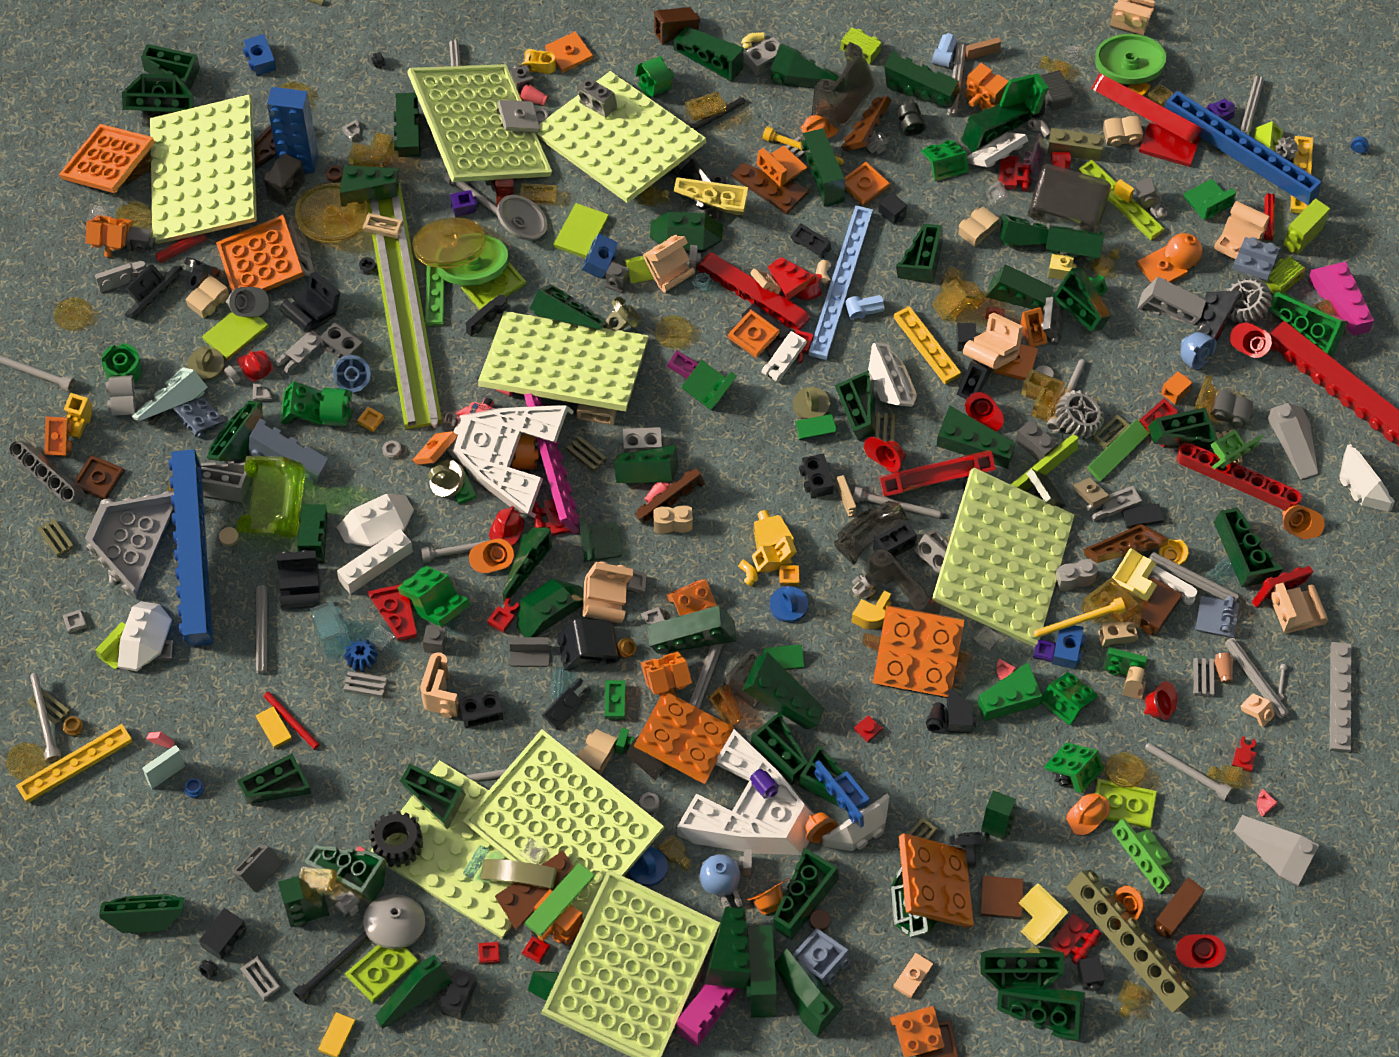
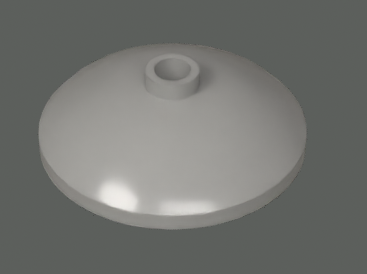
(521, 217)
(394, 930)

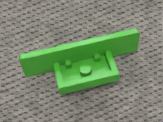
(1232, 447)
(1146, 853)

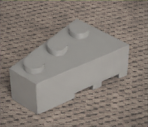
(1172, 300)
(225, 481)

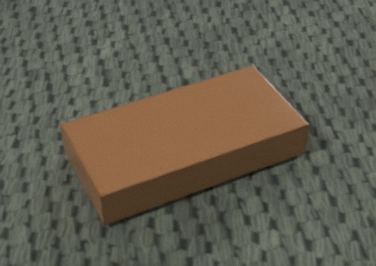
(983, 48)

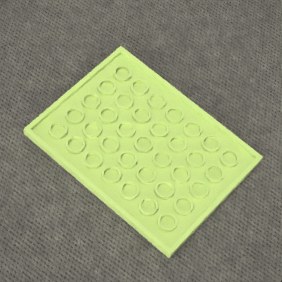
(468, 124)
(628, 146)
(203, 169)
(563, 361)
(1003, 557)
(565, 809)
(447, 854)
(630, 968)

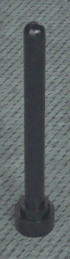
(706, 120)
(303, 991)

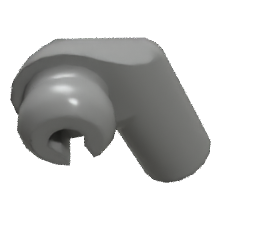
(1039, 126)
(1157, 211)

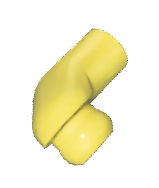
(753, 37)

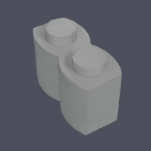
(122, 395)
(1073, 575)

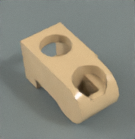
(1117, 633)
(1135, 683)

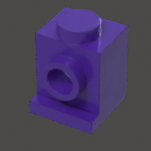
(1222, 109)
(463, 203)

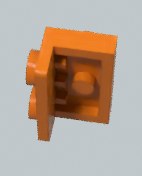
(57, 436)

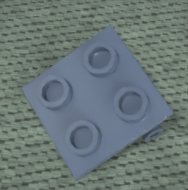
(198, 416)
(1217, 616)

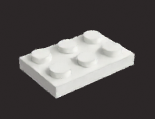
(997, 149)

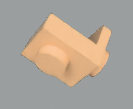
(1259, 708)

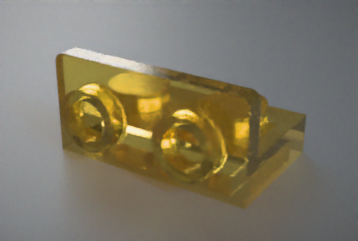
(705, 106)
(1206, 395)

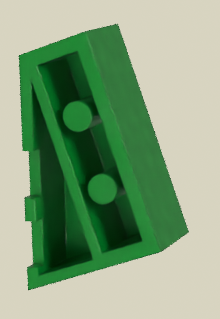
(1010, 695)

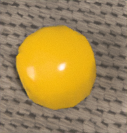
(1175, 549)

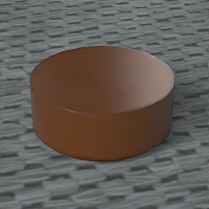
(334, 174)
(820, 919)

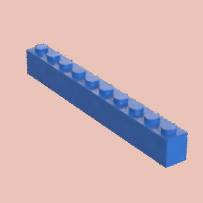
(1246, 149)

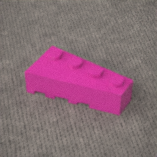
(1340, 288)
(704, 1012)

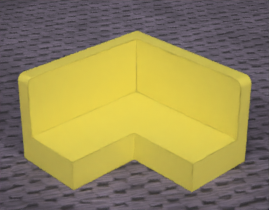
(1133, 575)
(1045, 913)

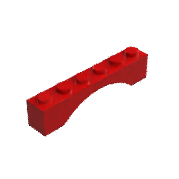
(935, 473)

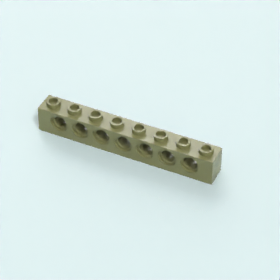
(1120, 937)

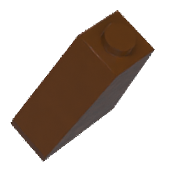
(670, 22)
(1158, 607)
(1179, 908)

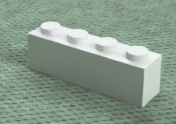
(375, 561)

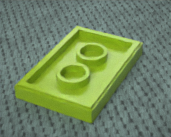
(580, 230)
(504, 285)
(234, 334)
(1131, 804)
(381, 970)

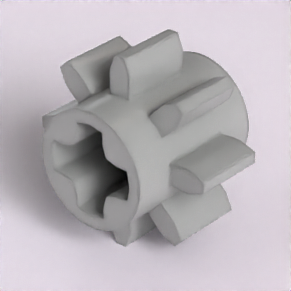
(877, 143)
(1287, 148)
(863, 586)
(347, 903)

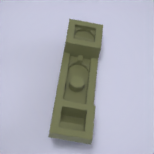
(518, 872)

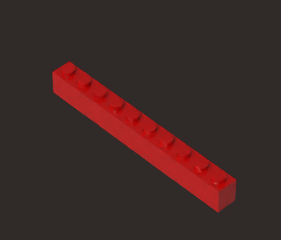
(1337, 380)

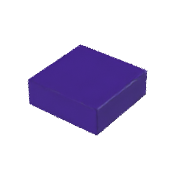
(1044, 650)

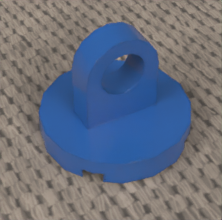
(788, 604)
(649, 868)

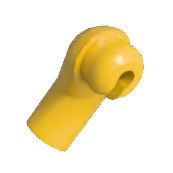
(751, 572)

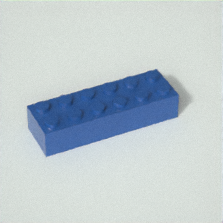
(293, 126)

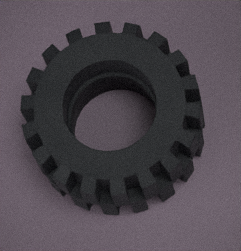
(397, 824)

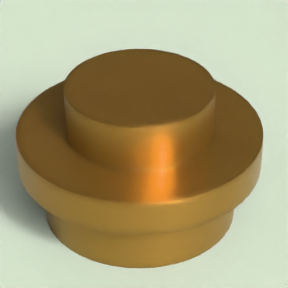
(626, 647)
(72, 726)

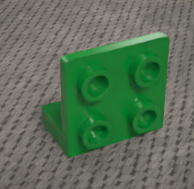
(1026, 89)
(946, 159)
(1209, 199)
(707, 384)
(301, 402)
(1120, 661)
(1067, 697)
(1077, 762)

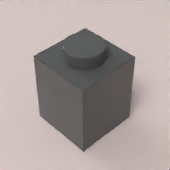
(1147, 193)
(434, 639)

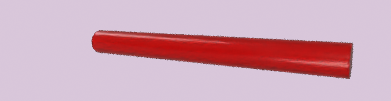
(291, 720)

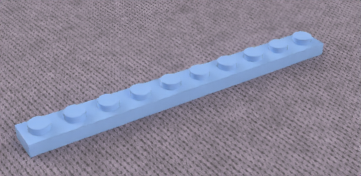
(840, 282)

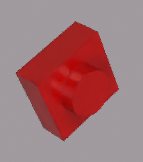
(868, 728)

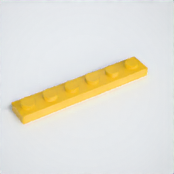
(74, 763)

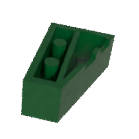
(171, 62)
(367, 183)
(923, 255)
(1018, 289)
(1082, 300)
(859, 403)
(1184, 427)
(647, 465)
(313, 530)
(779, 748)
(809, 780)
(274, 782)
(433, 793)
(999, 815)
(301, 901)

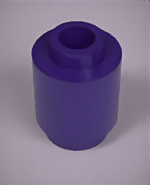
(764, 784)

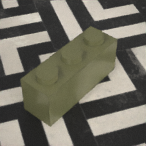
(1079, 144)

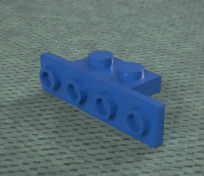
(847, 792)

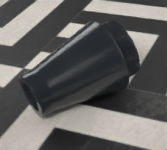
(936, 718)

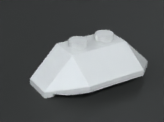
(891, 376)
(1364, 482)
(376, 520)
(143, 635)
(850, 836)

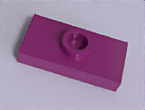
(682, 364)

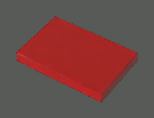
(1167, 145)

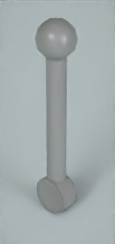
(1283, 667)

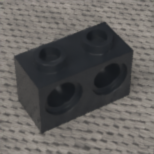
(820, 475)
(896, 539)
(481, 714)

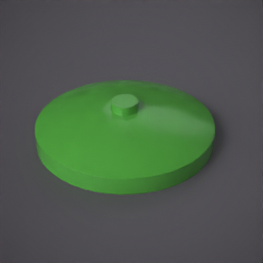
(1130, 58)
(481, 270)

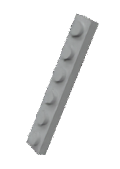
(1340, 697)

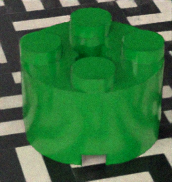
(654, 76)
(122, 361)
(335, 407)

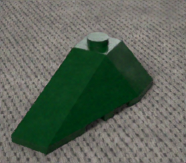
(796, 71)
(530, 553)
(356, 870)
(810, 997)

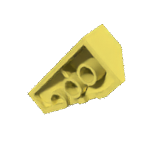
(720, 196)

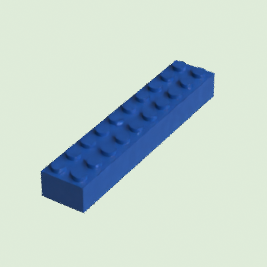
(191, 548)

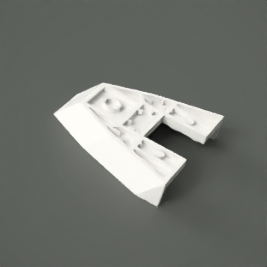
(488, 444)
(755, 822)

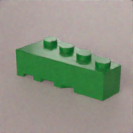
(1312, 322)

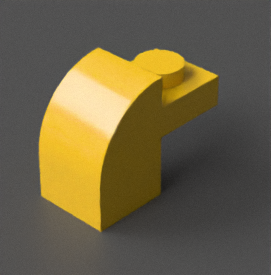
(80, 413)
(770, 557)
(869, 615)

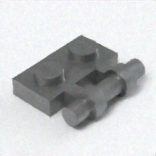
(1052, 320)

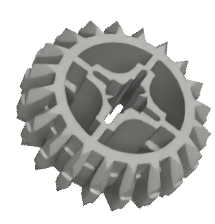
(1258, 299)
(1075, 417)

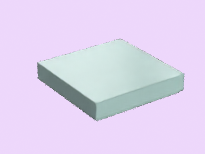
(163, 767)

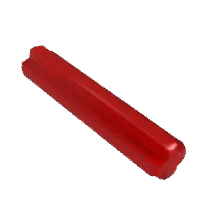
(1269, 209)
(180, 247)

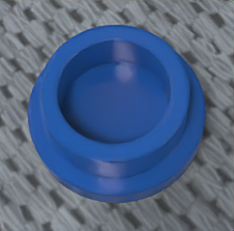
(1360, 145)
(194, 787)

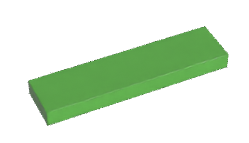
(434, 298)
(1117, 450)
(559, 900)

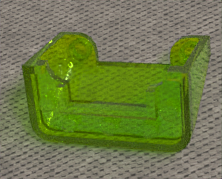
(274, 496)

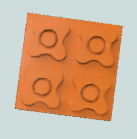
(107, 158)
(261, 256)
(918, 651)
(684, 737)
(936, 880)

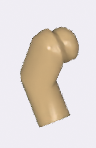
(822, 269)

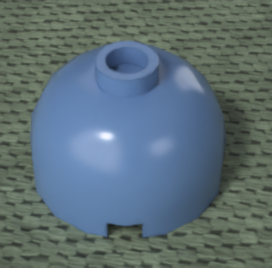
(1196, 349)
(351, 373)
(720, 875)

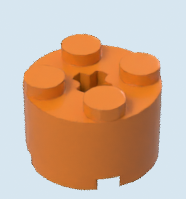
(525, 454)

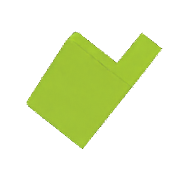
(1268, 135)
(638, 269)
(109, 649)

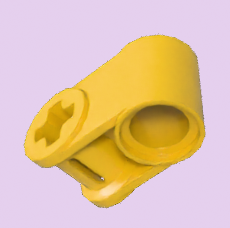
(540, 61)

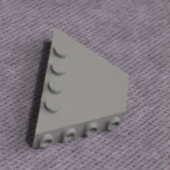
(128, 536)

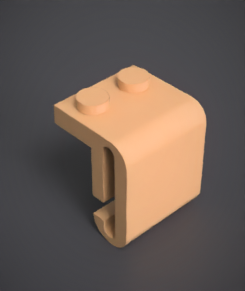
(1132, 15)
(1241, 224)
(669, 263)
(996, 345)
(606, 592)
(1298, 609)
(434, 688)

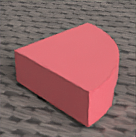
(1004, 669)
(160, 739)
(1265, 803)

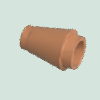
(1224, 666)

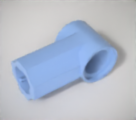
(944, 53)
(860, 307)

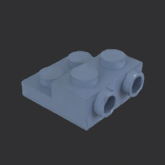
(1256, 258)
(823, 956)

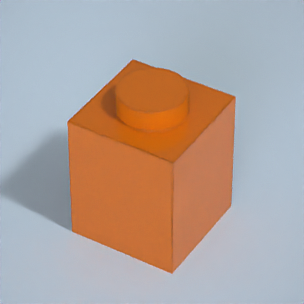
(1176, 387)

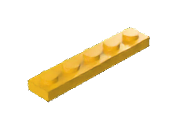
(1304, 161)
(927, 345)

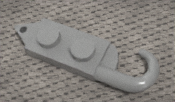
(301, 247)

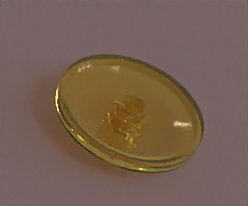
(323, 218)
(449, 242)

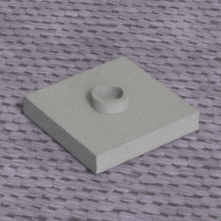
(518, 116)

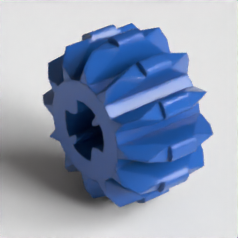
(356, 660)

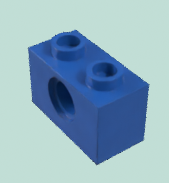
(259, 54)
(594, 263)
(1067, 656)

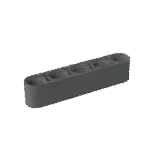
(53, 475)

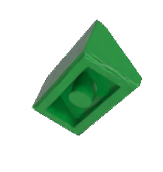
(815, 426)
(787, 656)

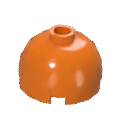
(1184, 250)

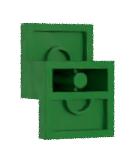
(433, 596)

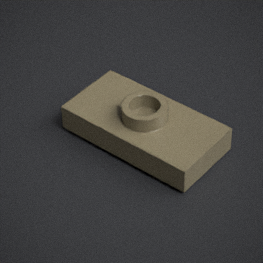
(1091, 492)

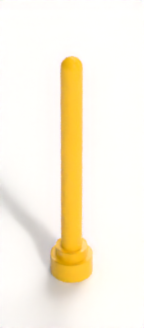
(771, 135)
(1116, 606)

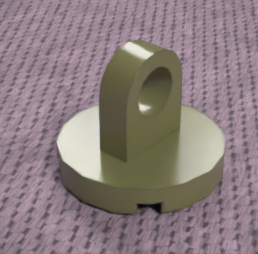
(625, 315)
(207, 363)
(811, 403)
(446, 478)

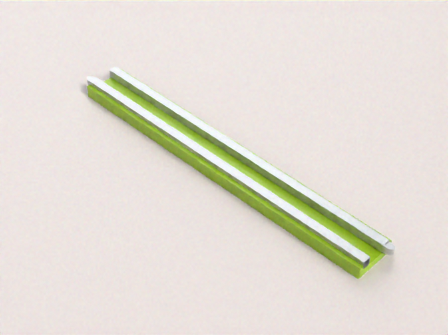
(405, 319)

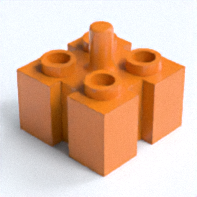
(984, 87)
(107, 232)
(666, 673)
(566, 926)

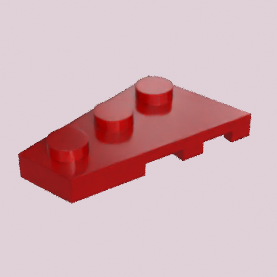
(790, 277)
(1290, 581)
(395, 611)

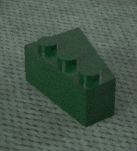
(407, 125)
(1075, 242)

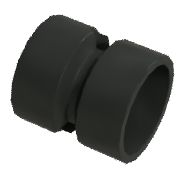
(911, 119)

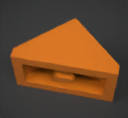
(1032, 327)

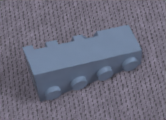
(270, 442)

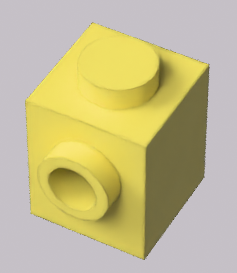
(1060, 266)

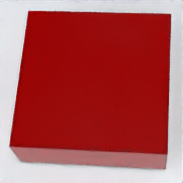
(535, 950)
(489, 953)

